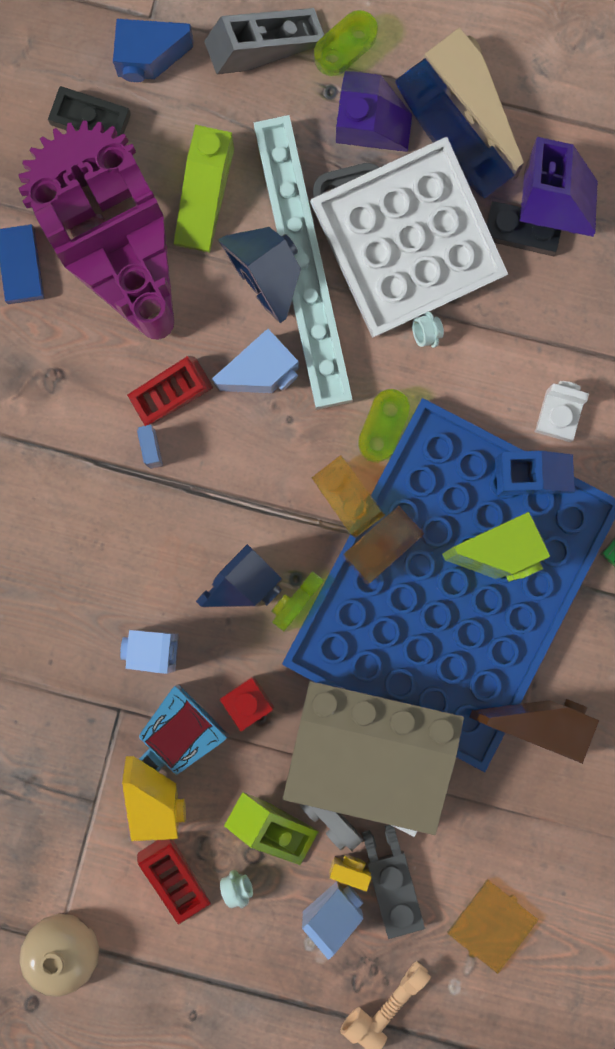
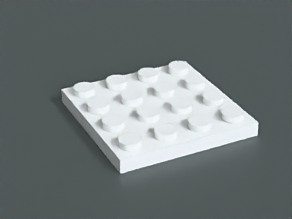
(409, 237)

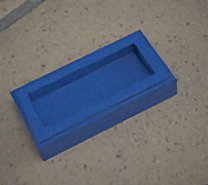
(20, 265)

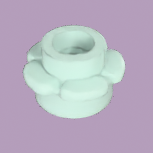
(427, 330)
(236, 889)

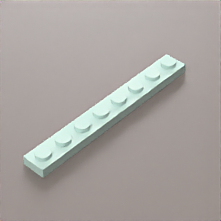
(311, 295)

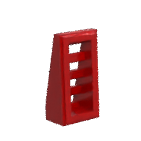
(163, 379)
(154, 853)

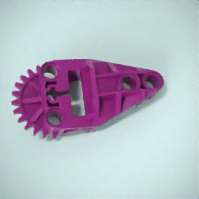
(119, 252)

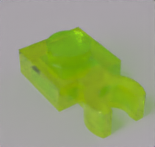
(288, 608)

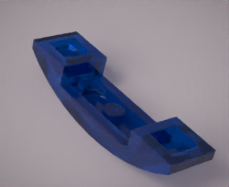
(440, 118)

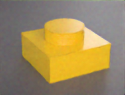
(350, 872)

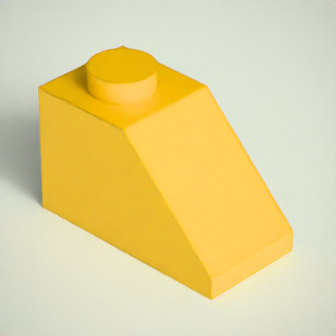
(151, 802)

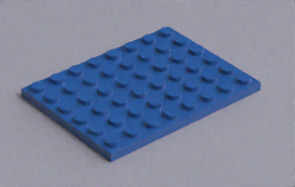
(436, 628)

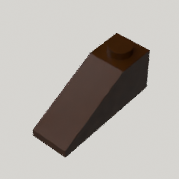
(546, 724)

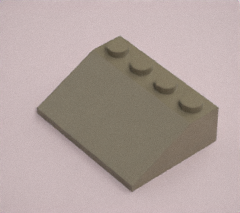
(373, 758)

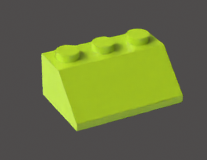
(506, 550)

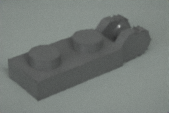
(393, 887)

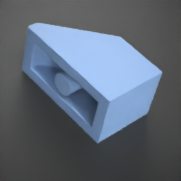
(259, 367)
(150, 651)
(332, 918)

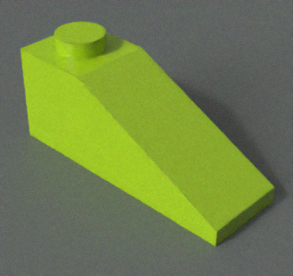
(203, 187)

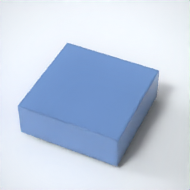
(149, 446)

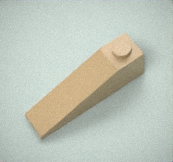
(471, 89)

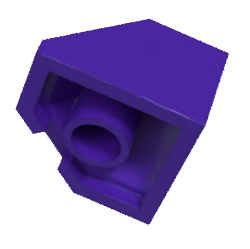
(372, 114)

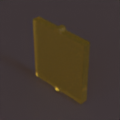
(492, 926)

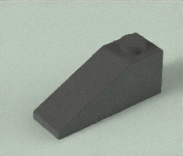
(261, 38)

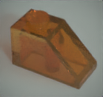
(383, 545)

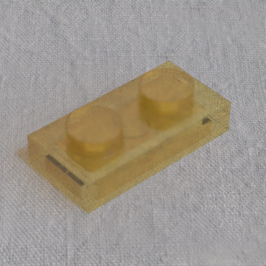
(348, 496)

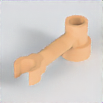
(368, 1030)

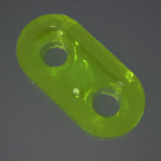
(343, 44)
(383, 426)

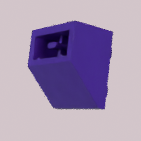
(559, 189)

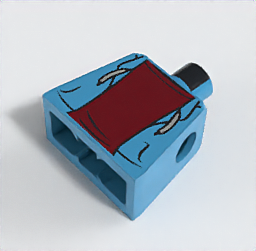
(179, 733)

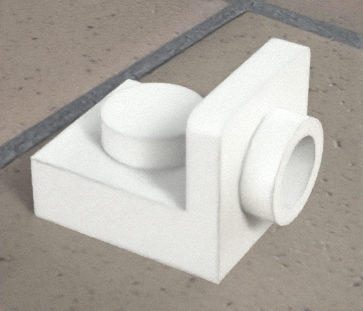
(561, 411)

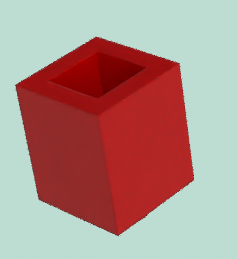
(247, 703)

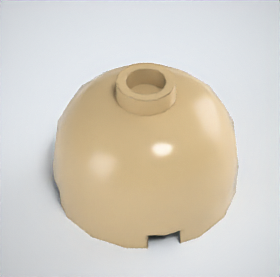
(59, 955)

